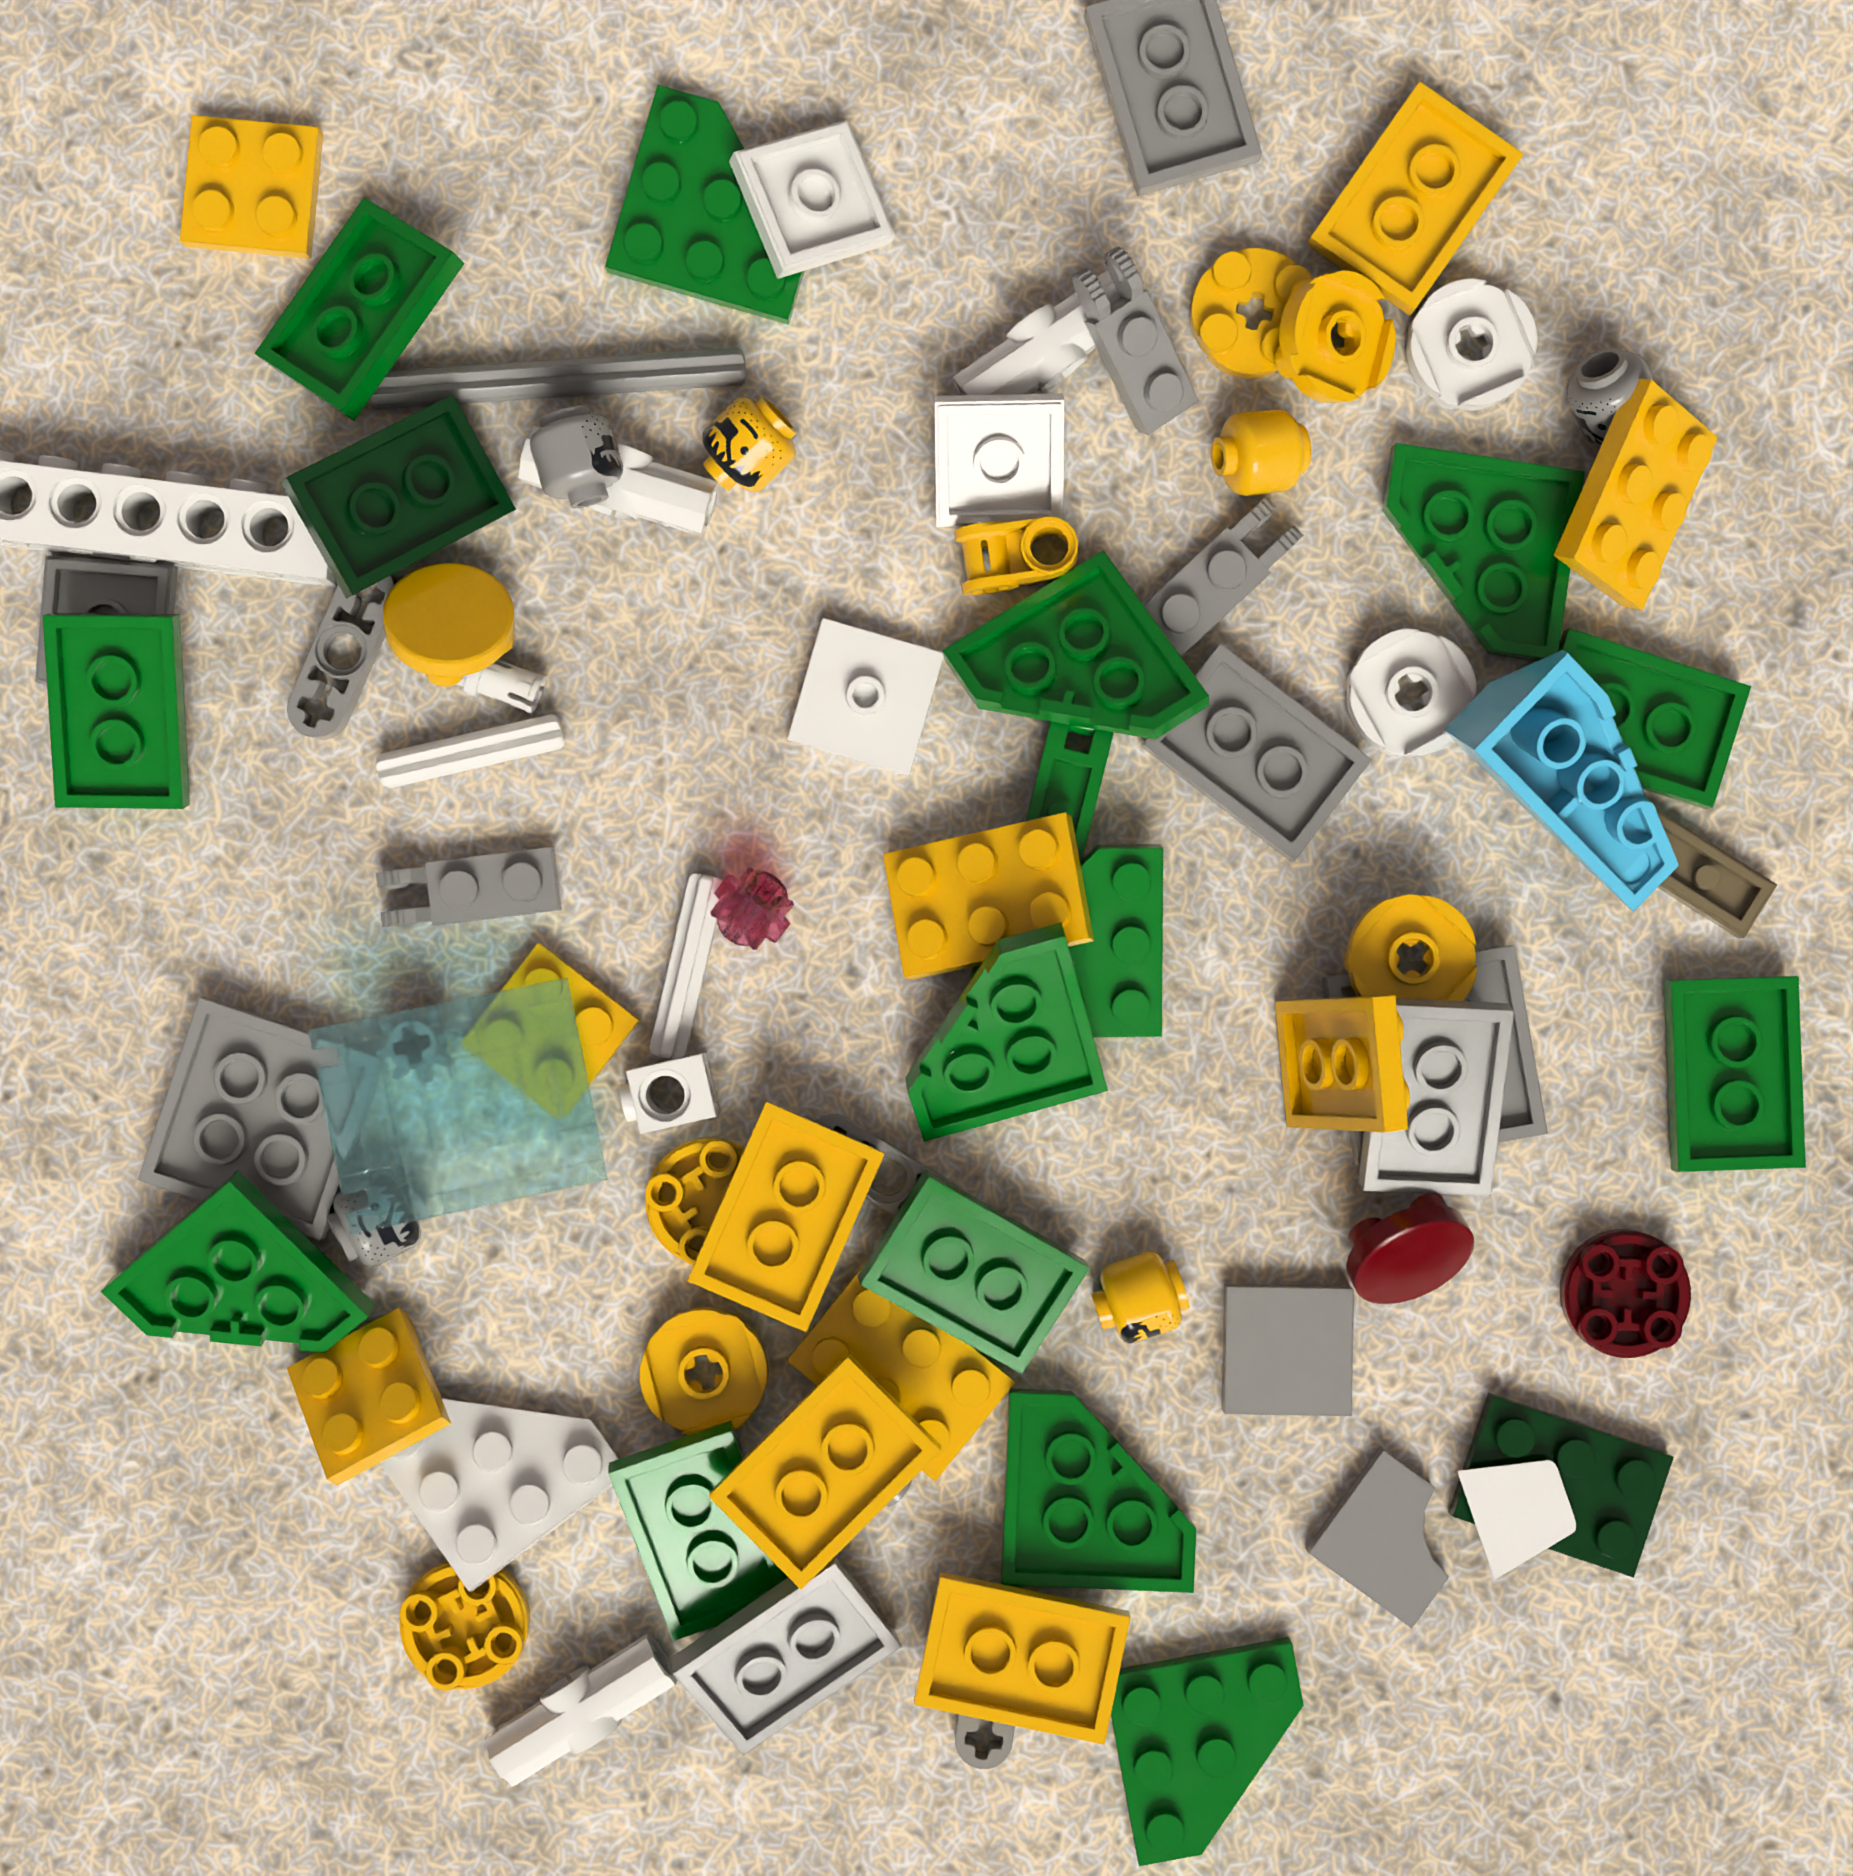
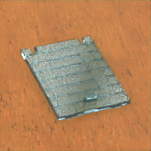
(456, 1105)

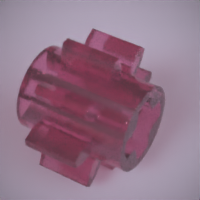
(752, 908)

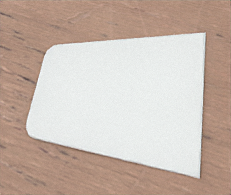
(1517, 1511)

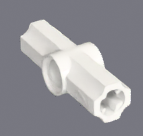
(1035, 350)
(647, 491)
(580, 1711)

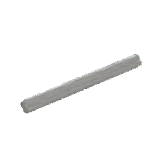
(562, 378)

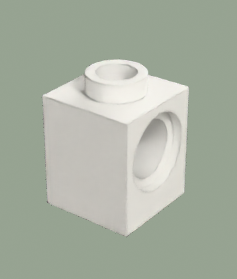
(699, 1090)

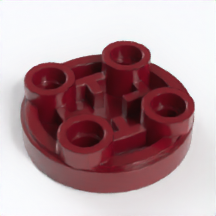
(1408, 1251)
(1625, 1293)

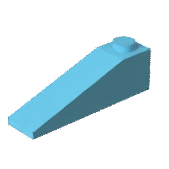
(1561, 757)

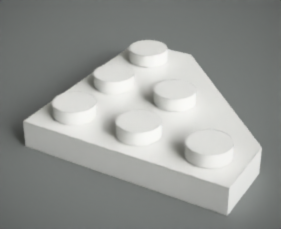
(499, 1482)

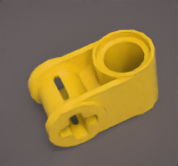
(1011, 554)

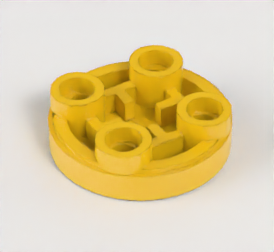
(449, 621)
(689, 1192)
(462, 1634)

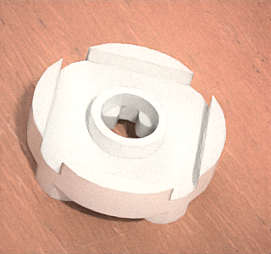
(1484, 311)
(1374, 683)

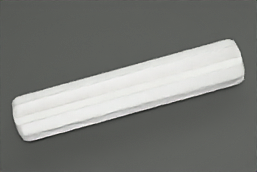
(470, 751)
(685, 969)

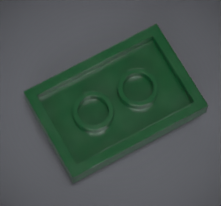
(398, 495)
(1605, 1476)

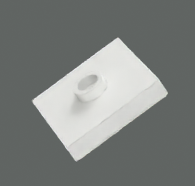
(812, 198)
(998, 457)
(865, 697)

